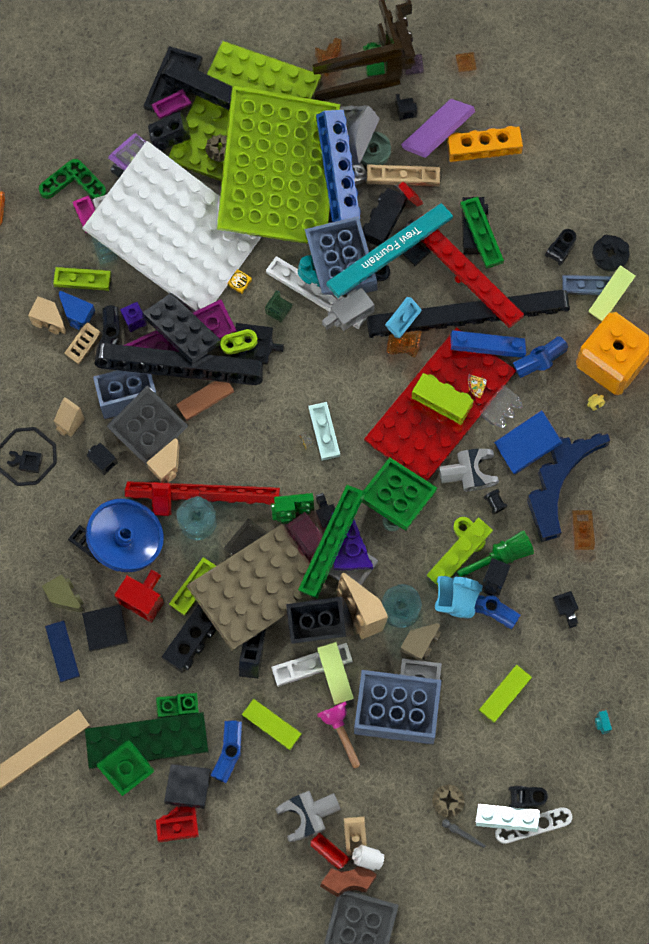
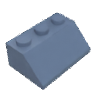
(118, 389)

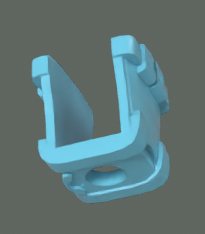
(457, 596)

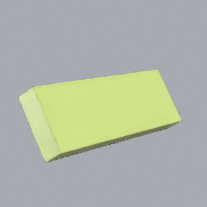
(611, 293)
(335, 672)

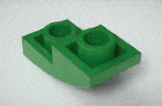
(177, 705)

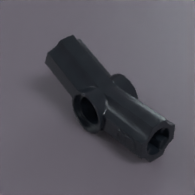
(111, 323)

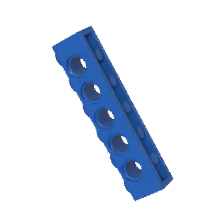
(331, 158)

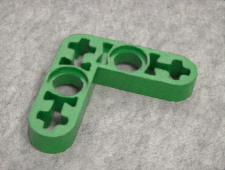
(71, 175)

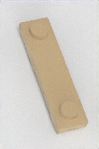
(397, 174)

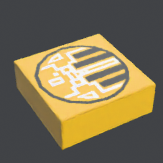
(239, 281)

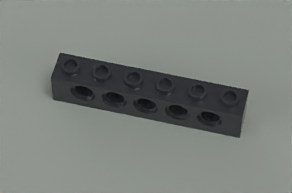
(183, 638)

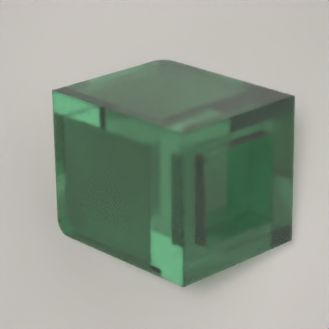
(277, 307)

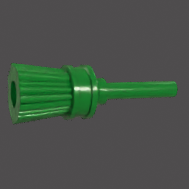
(508, 551)

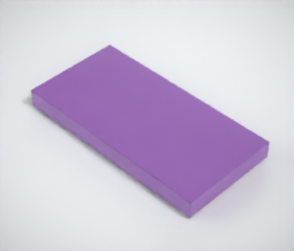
(438, 128)

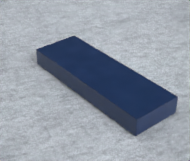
(62, 651)

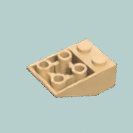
(366, 609)

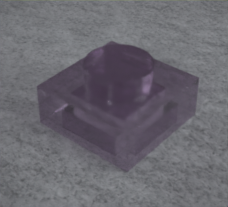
(418, 67)

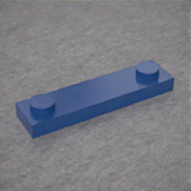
(488, 344)

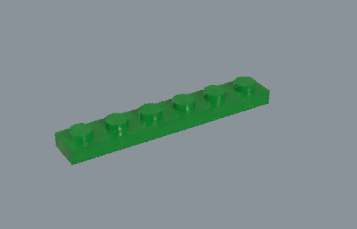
(331, 541)

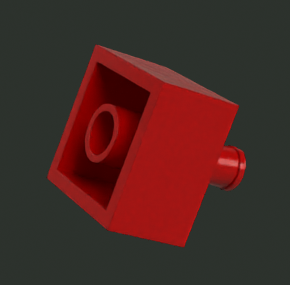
(140, 597)

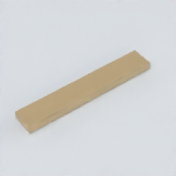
(42, 747)

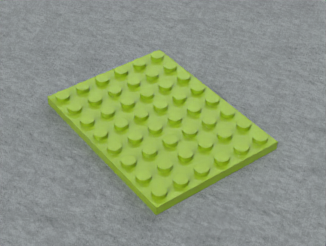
(242, 69)
(273, 166)

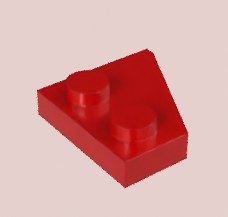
(177, 825)

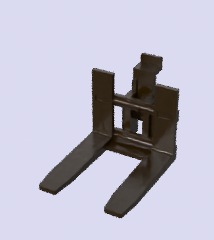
(395, 51)

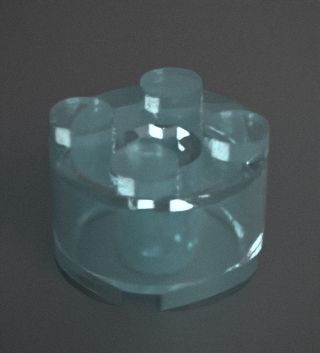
(202, 509)
(394, 597)

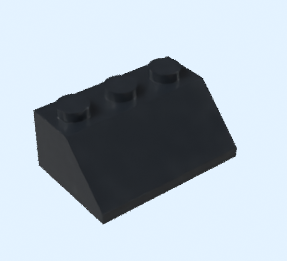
(319, 620)

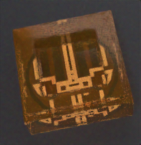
(465, 62)

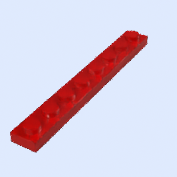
(473, 278)
(209, 492)

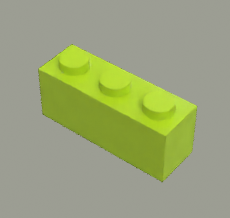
(442, 398)

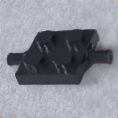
(264, 345)

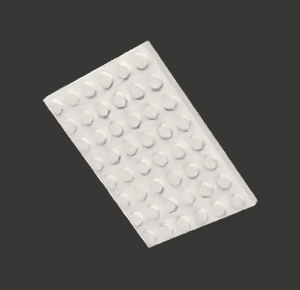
(167, 229)

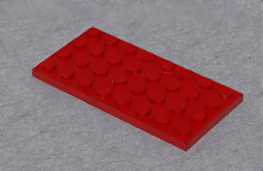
(424, 437)

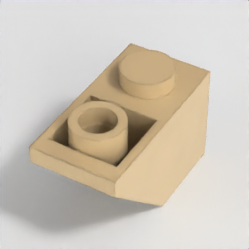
(46, 313)

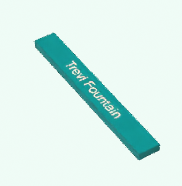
(389, 250)

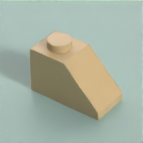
(68, 418)
(165, 462)

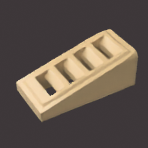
(78, 340)

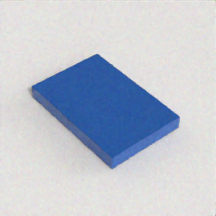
(528, 442)

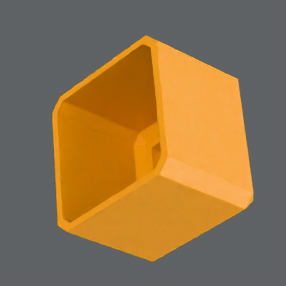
(609, 366)

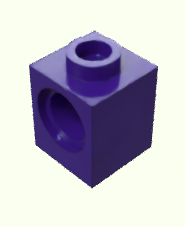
(133, 317)

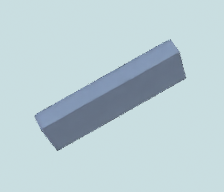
(584, 284)

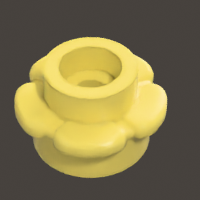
(595, 400)

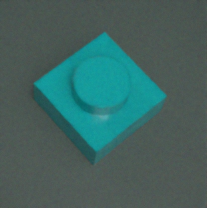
(602, 722)

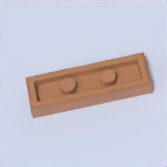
(204, 399)

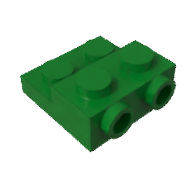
(286, 506)

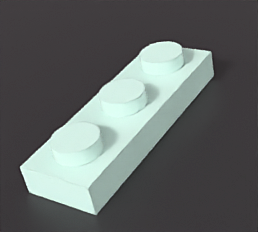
(324, 431)
(507, 818)

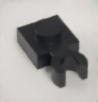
(28, 461)

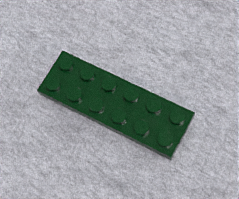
(153, 738)

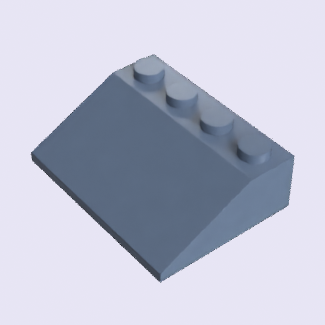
(335, 249)
(397, 707)

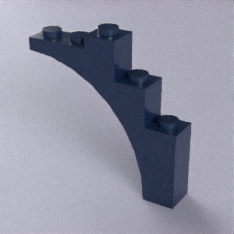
(545, 503)

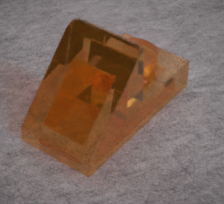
(332, 52)
(408, 343)

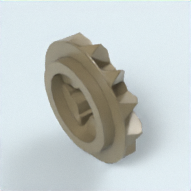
(212, 150)
(454, 808)

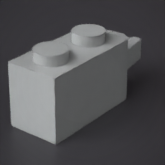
(349, 310)

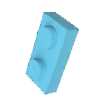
(403, 317)

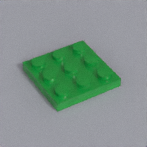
(398, 494)

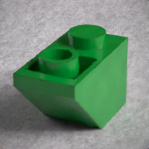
(374, 69)

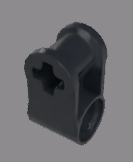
(559, 248)
(526, 797)

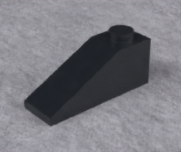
(251, 656)

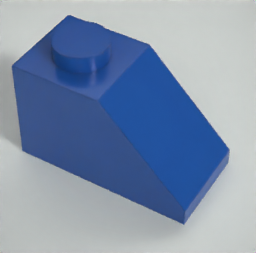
(76, 310)

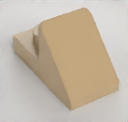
(354, 833)

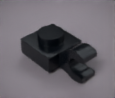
(325, 512)
(566, 605)

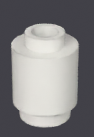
(368, 857)

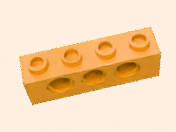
(476, 150)

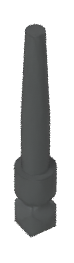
(454, 828)

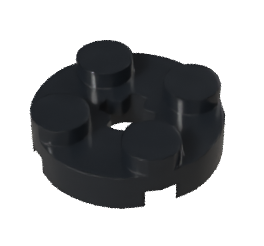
(614, 243)

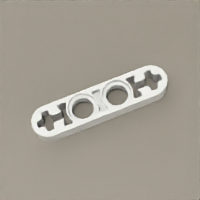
(556, 812)

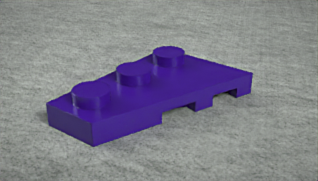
(352, 552)

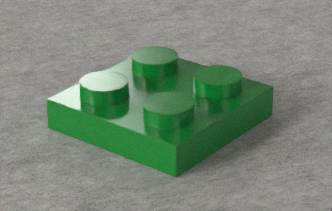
(125, 767)

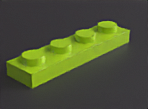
(461, 550)

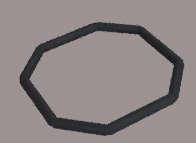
(48, 469)

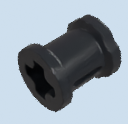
(495, 501)

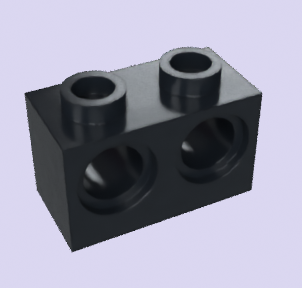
(169, 131)
(495, 577)

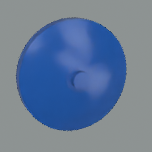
(124, 535)

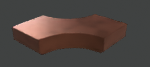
(341, 881)

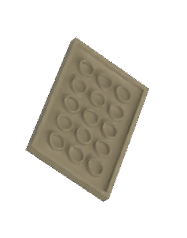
(252, 587)

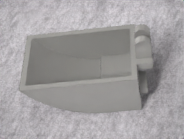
(360, 128)

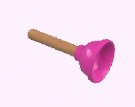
(335, 718)

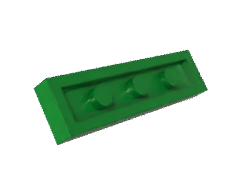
(481, 232)

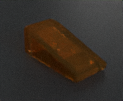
(583, 531)

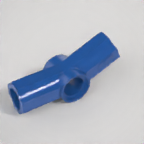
(541, 357)
(501, 614)
(226, 764)

